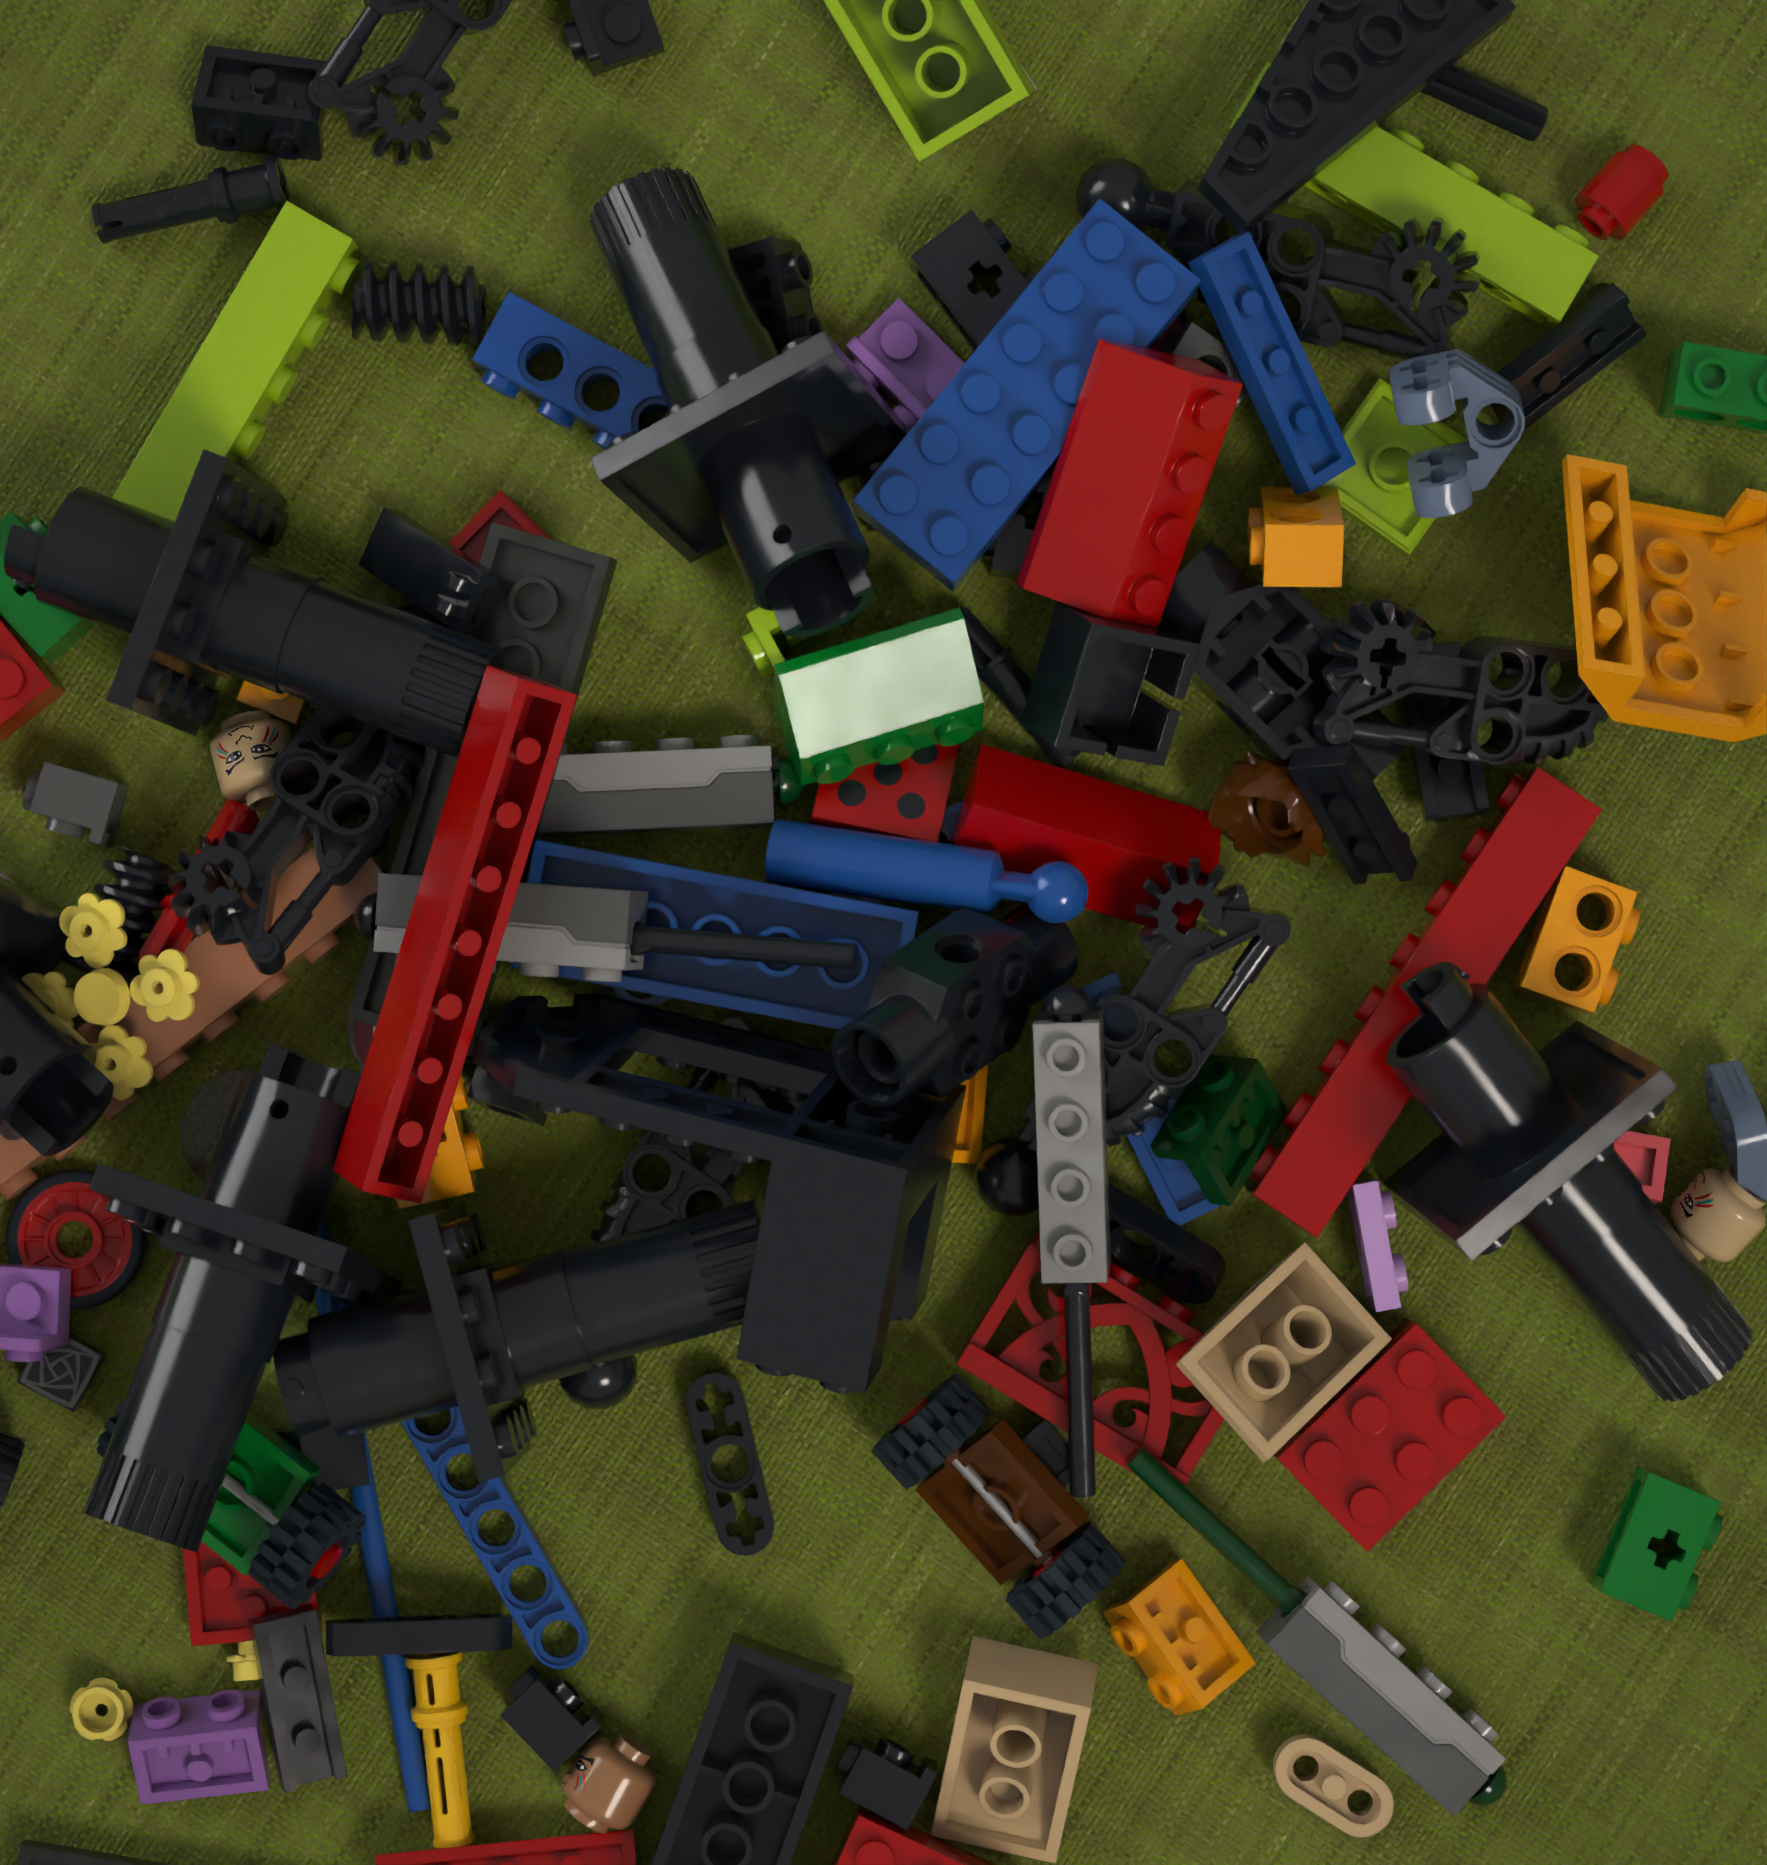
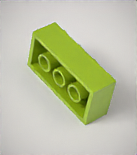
(934, 64)

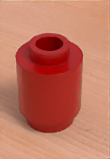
(1621, 193)

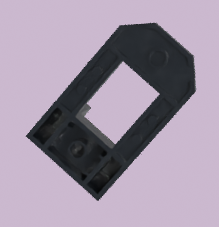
(848, 1183)

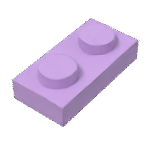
(1381, 1271)

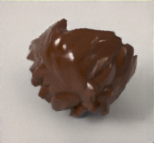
(1266, 812)

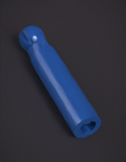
(917, 871)

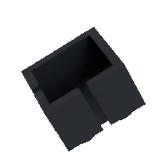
(1094, 678)

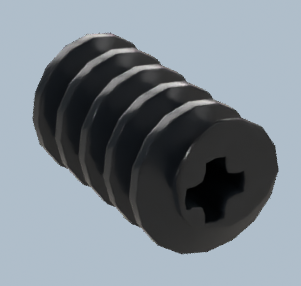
(418, 303)
(139, 892)

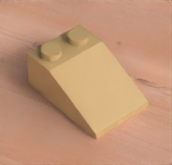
(1283, 1351)
(1014, 1749)

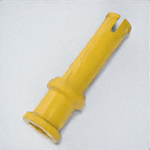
(440, 1716)

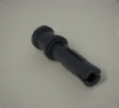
(221, 196)

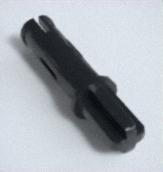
(1007, 681)

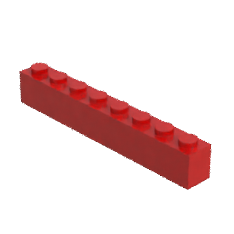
(1471, 928)
(454, 934)

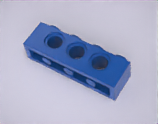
(525, 331)

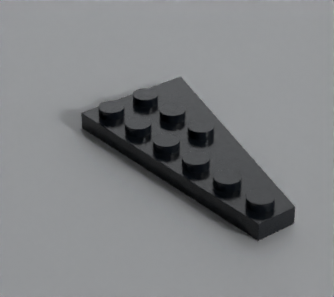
(1331, 86)

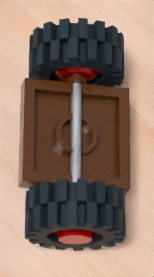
(1001, 1505)

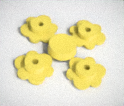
(104, 995)

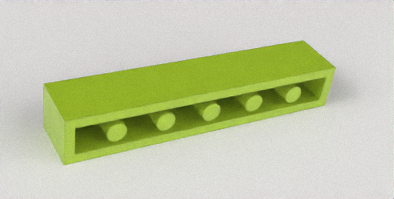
(1521, 259)
(245, 358)

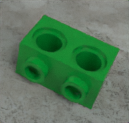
(1716, 387)

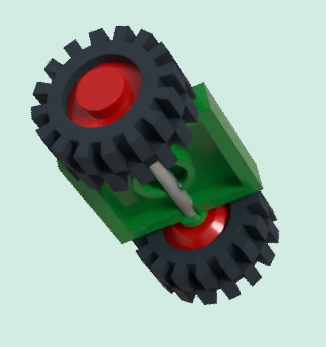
(269, 1521)

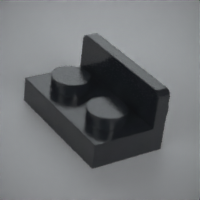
(612, 33)
(257, 104)
(778, 284)

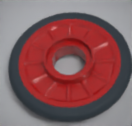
(49, 1206)

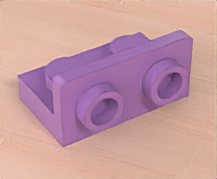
(904, 361)
(33, 1310)
(199, 1746)

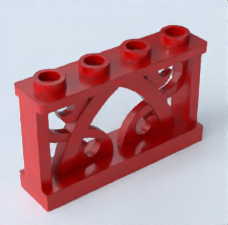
(1017, 1365)

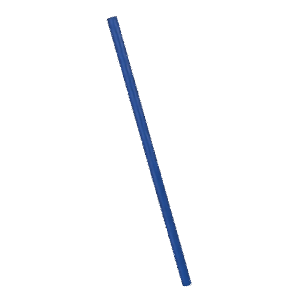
(385, 1605)

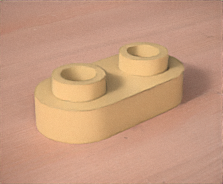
(1331, 1784)

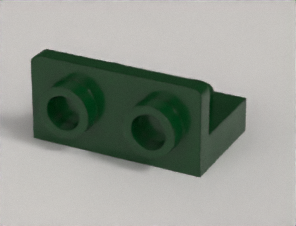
(1222, 1125)

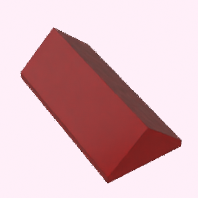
(1103, 829)

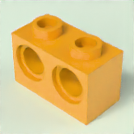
(1297, 537)
(1561, 933)

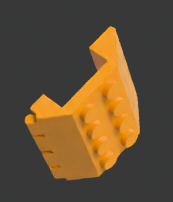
(1668, 606)

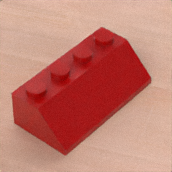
(1129, 482)

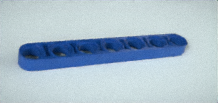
(502, 1559)

